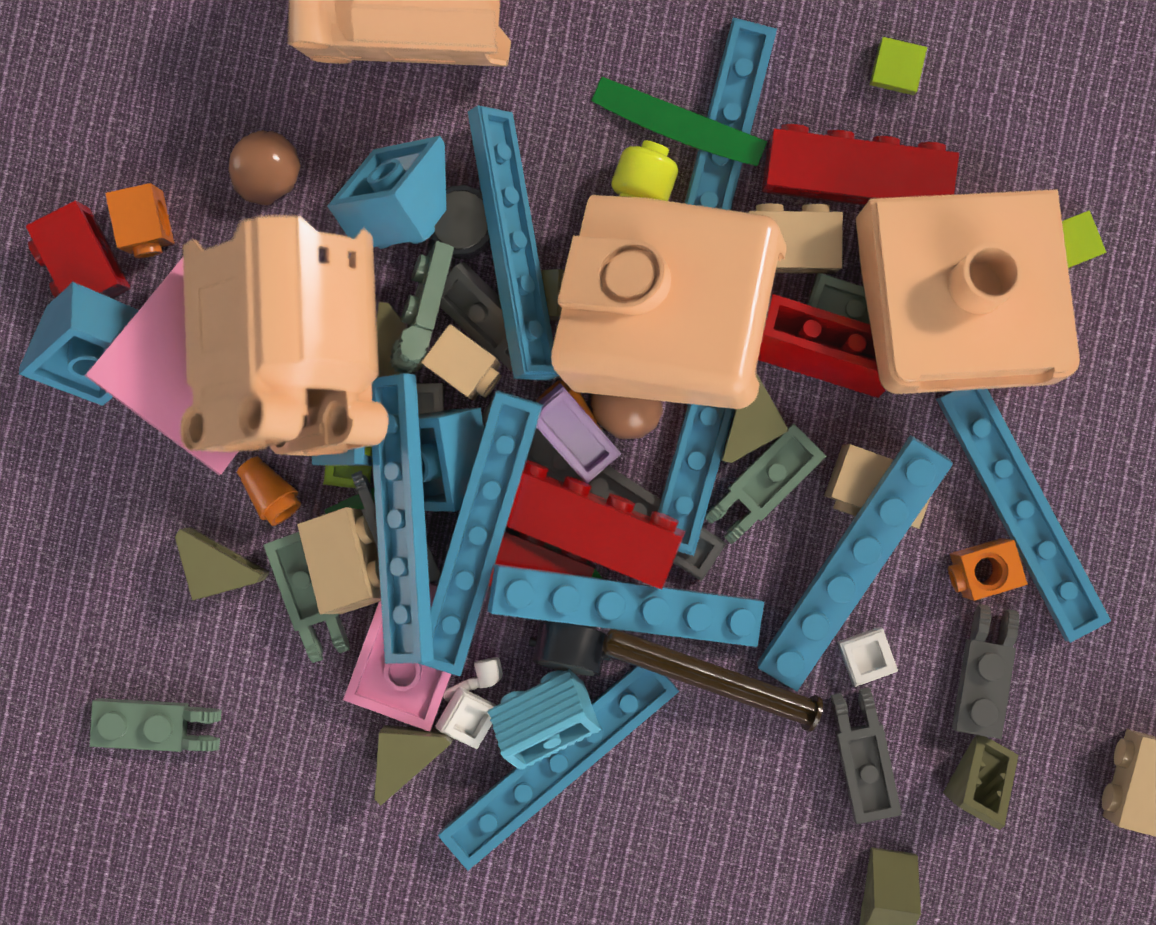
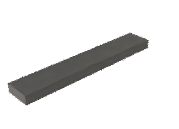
(613, 482)

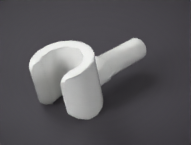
(487, 674)

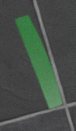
(678, 123)

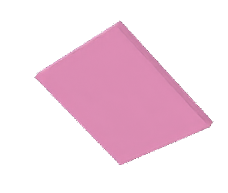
(148, 366)

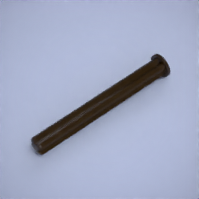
(714, 678)

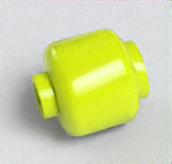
(645, 172)

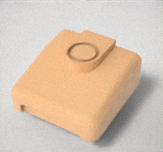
(968, 291)
(666, 301)

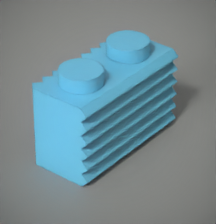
(543, 719)

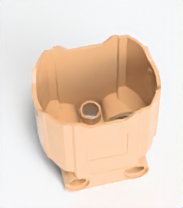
(399, 31)
(281, 342)

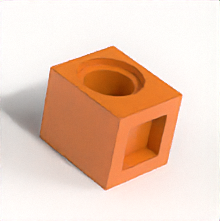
(140, 220)
(1006, 571)

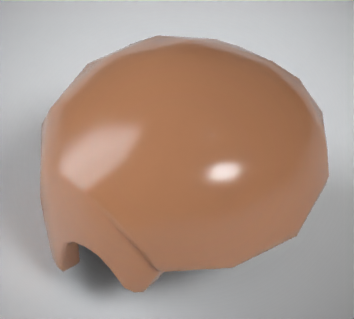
(263, 167)
(626, 416)

